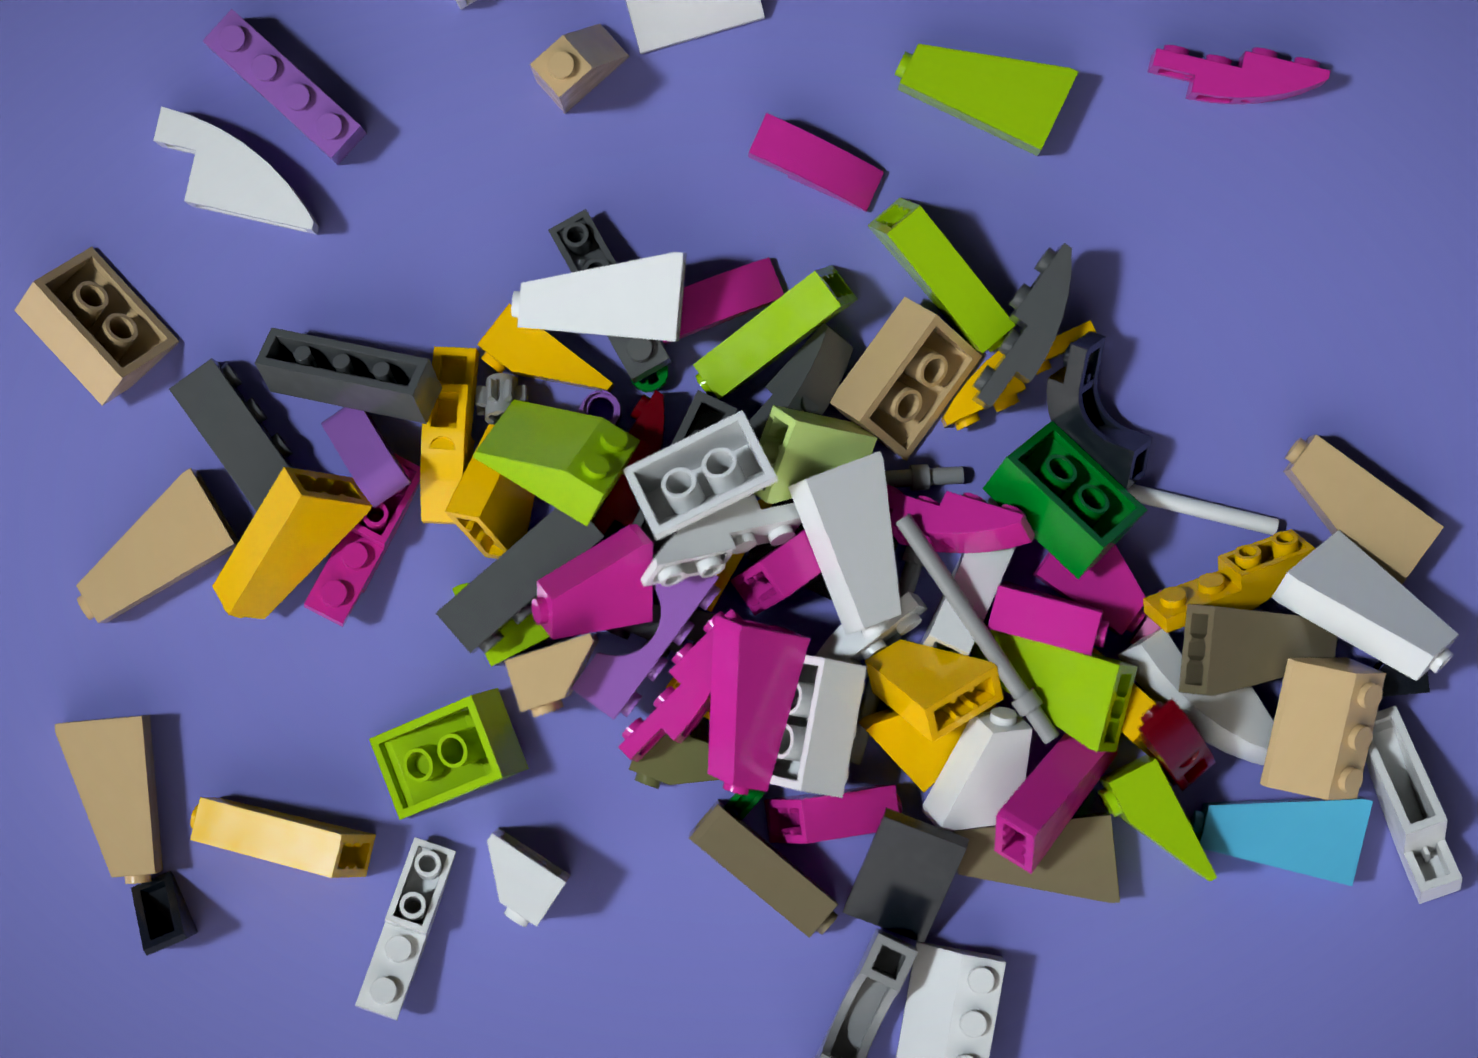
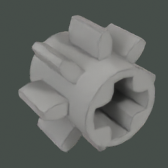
(497, 396)

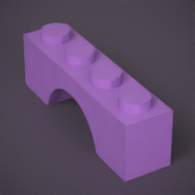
(284, 86)
(613, 679)

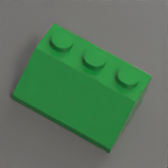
(1066, 498)

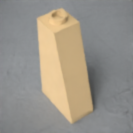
(1360, 506)
(161, 548)
(117, 787)

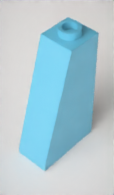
(1290, 834)

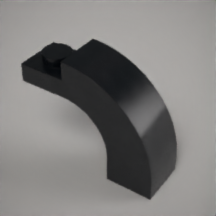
(1078, 411)

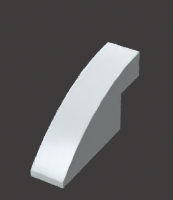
(230, 175)
(1229, 721)
(1411, 809)

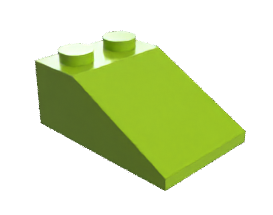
(558, 455)
(448, 753)
(1148, 804)

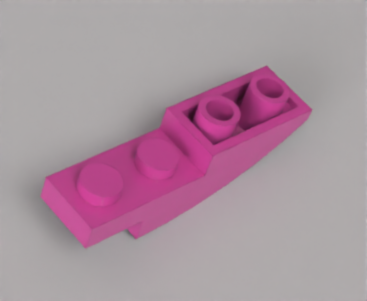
(1255, 80)
(961, 522)
(360, 554)
(680, 708)

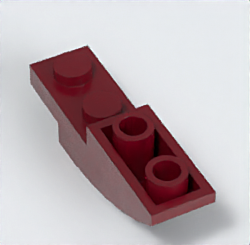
(649, 429)
(1175, 743)

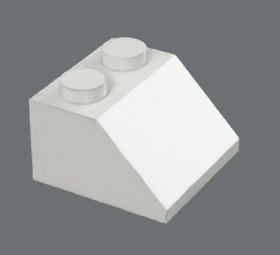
(523, 878)

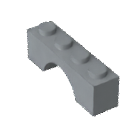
(868, 997)

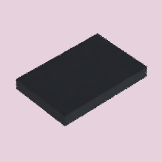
(905, 875)

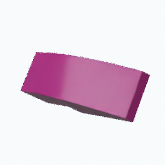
(815, 162)
(728, 296)

